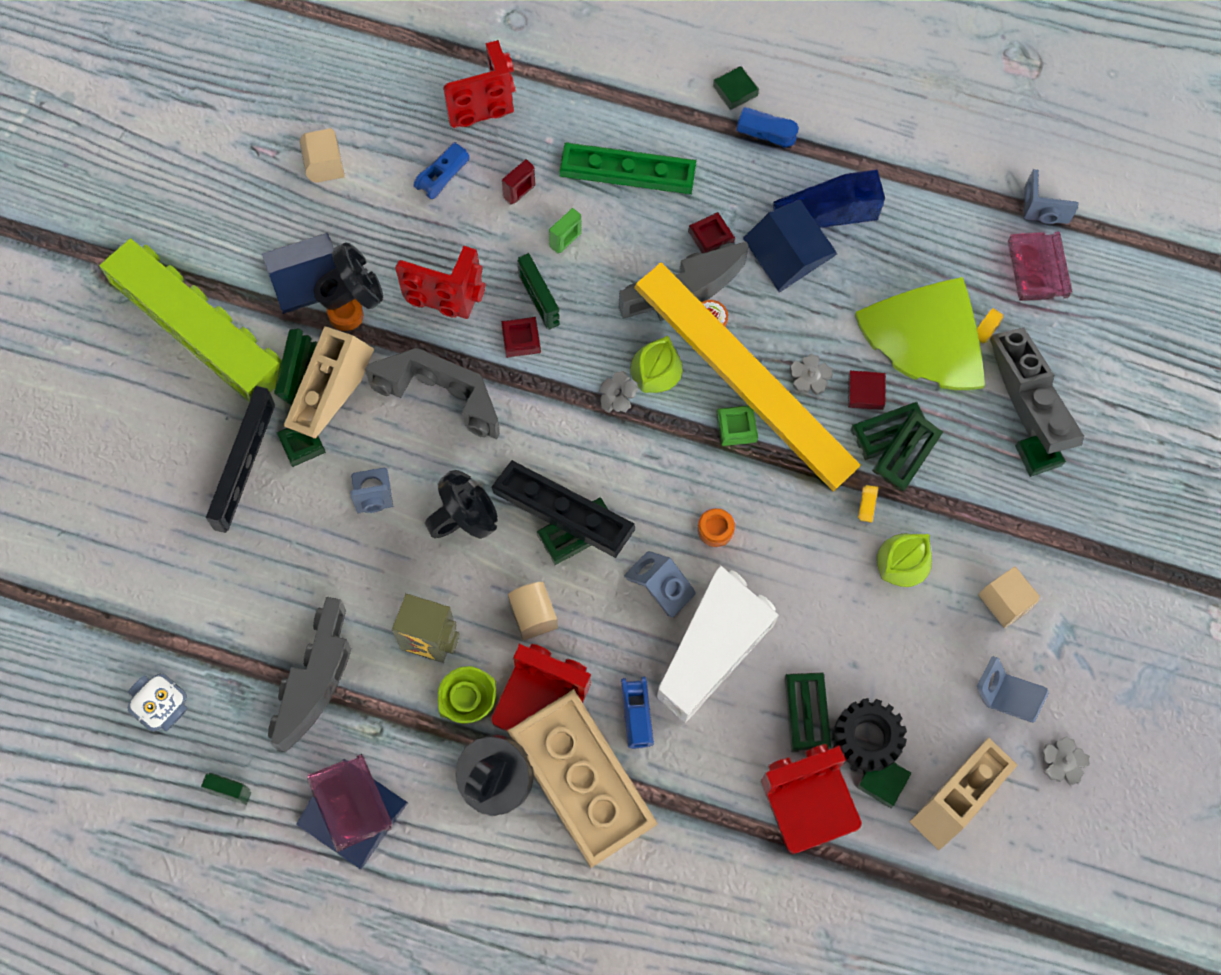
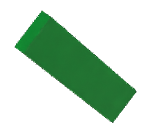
(627, 168)

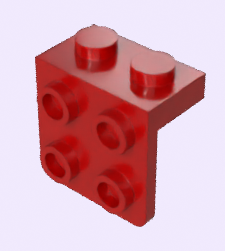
(484, 94)
(449, 294)
(536, 684)
(811, 799)

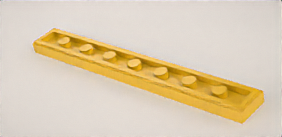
(747, 376)

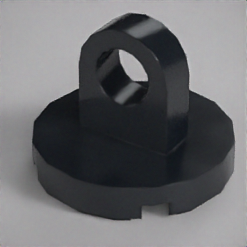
(351, 280)
(462, 508)
(494, 775)

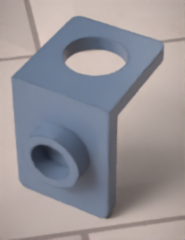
(1045, 209)
(371, 498)
(663, 582)
(1011, 693)

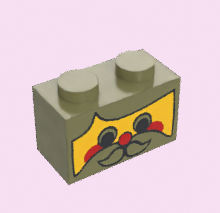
(425, 628)

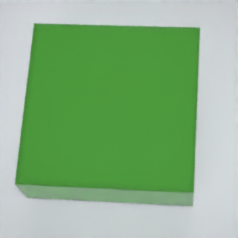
(565, 231)
(737, 425)

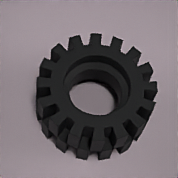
(882, 717)

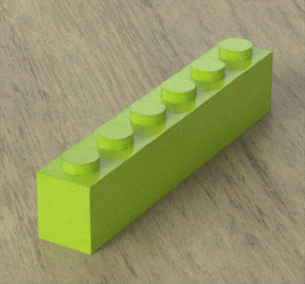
(191, 320)

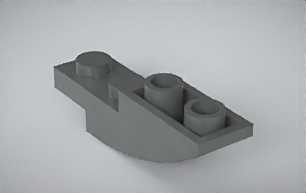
(700, 273)
(1032, 391)
(310, 690)

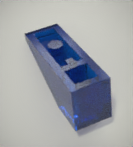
(842, 199)

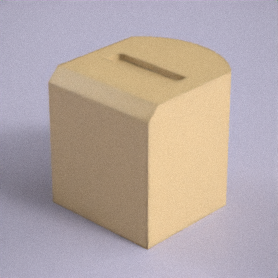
(321, 156)
(1009, 597)
(532, 610)

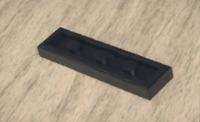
(241, 460)
(563, 508)

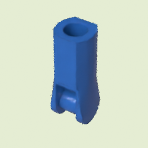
(767, 127)
(444, 168)
(637, 717)

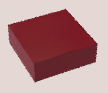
(518, 182)
(711, 233)
(521, 337)
(866, 390)

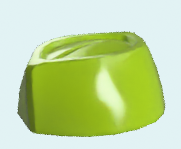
(656, 366)
(905, 559)
(466, 695)

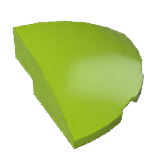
(928, 334)

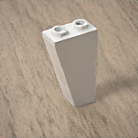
(716, 642)

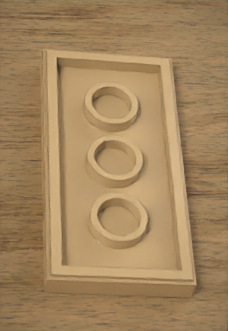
(583, 778)

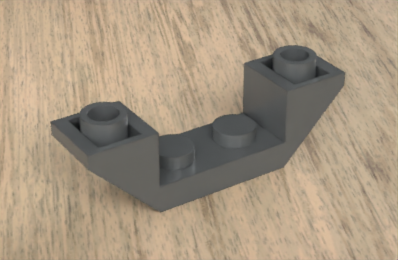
(395, 373)

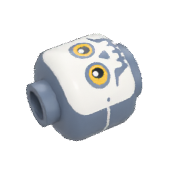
(157, 702)

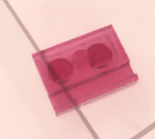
(1039, 266)
(349, 802)

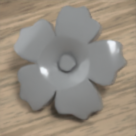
(810, 375)
(617, 392)
(1065, 761)

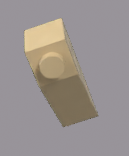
(328, 381)
(963, 794)

